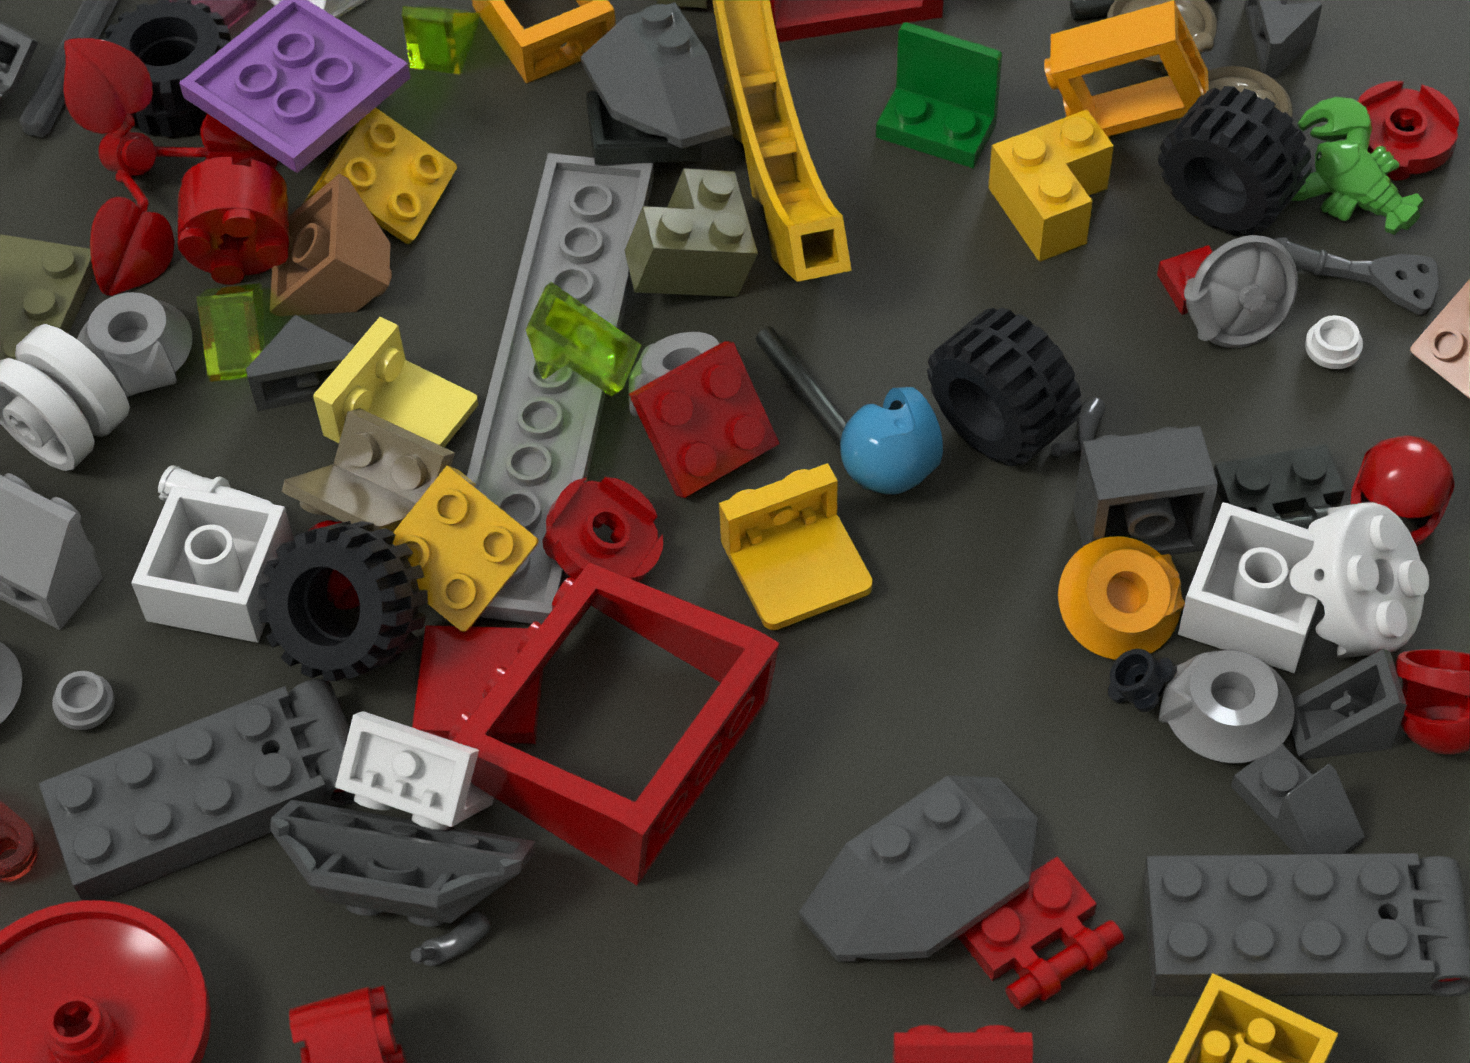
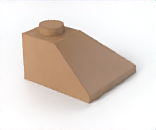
(334, 256)

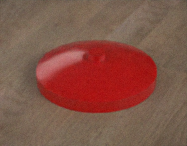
(100, 988)

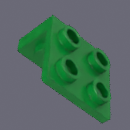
(942, 95)

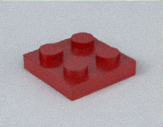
(704, 419)

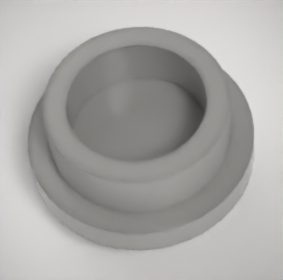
(83, 700)

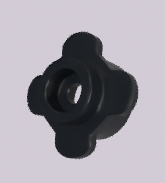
(1139, 678)

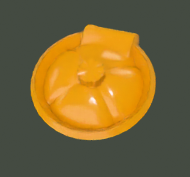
(1120, 596)

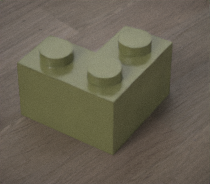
(696, 242)

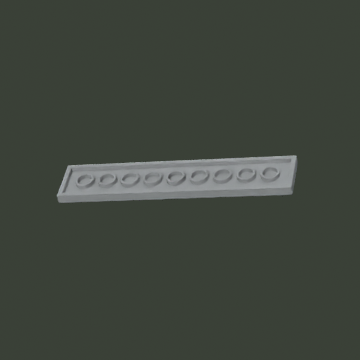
(542, 430)

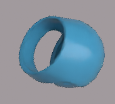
(892, 445)

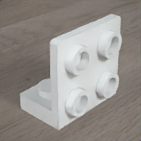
(410, 771)

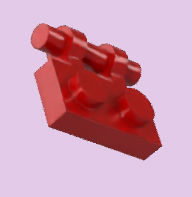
(1035, 918)

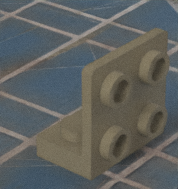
(374, 475)

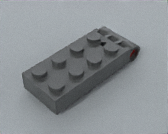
(197, 789)
(1307, 924)

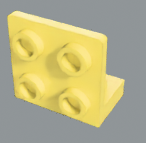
(392, 388)

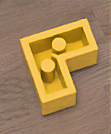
(1047, 181)
(1247, 1028)

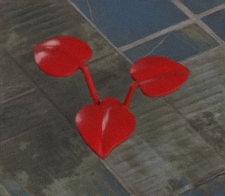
(101, 93)

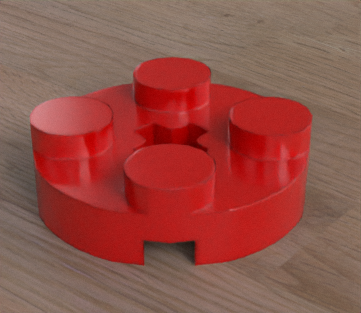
(1426, 110)
(591, 504)

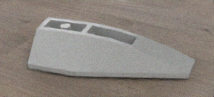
(43, 554)

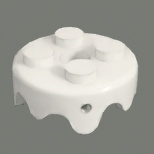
(1369, 582)

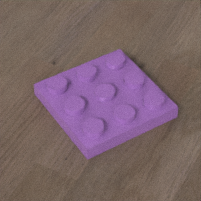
(295, 81)

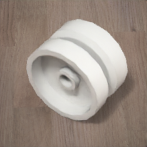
(58, 397)

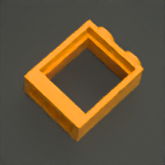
(1123, 40)
(537, 49)

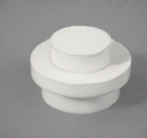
(1334, 342)

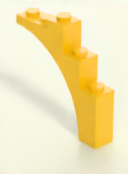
(801, 220)

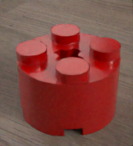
(233, 218)
(347, 1029)

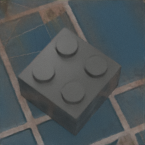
(1147, 489)

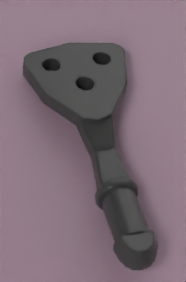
(1380, 272)

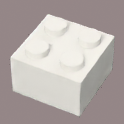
(209, 563)
(1245, 592)

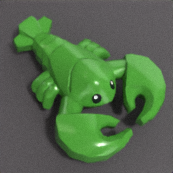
(1350, 170)

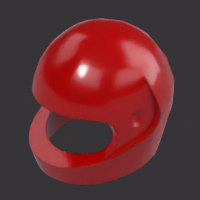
(1408, 479)
(1436, 699)

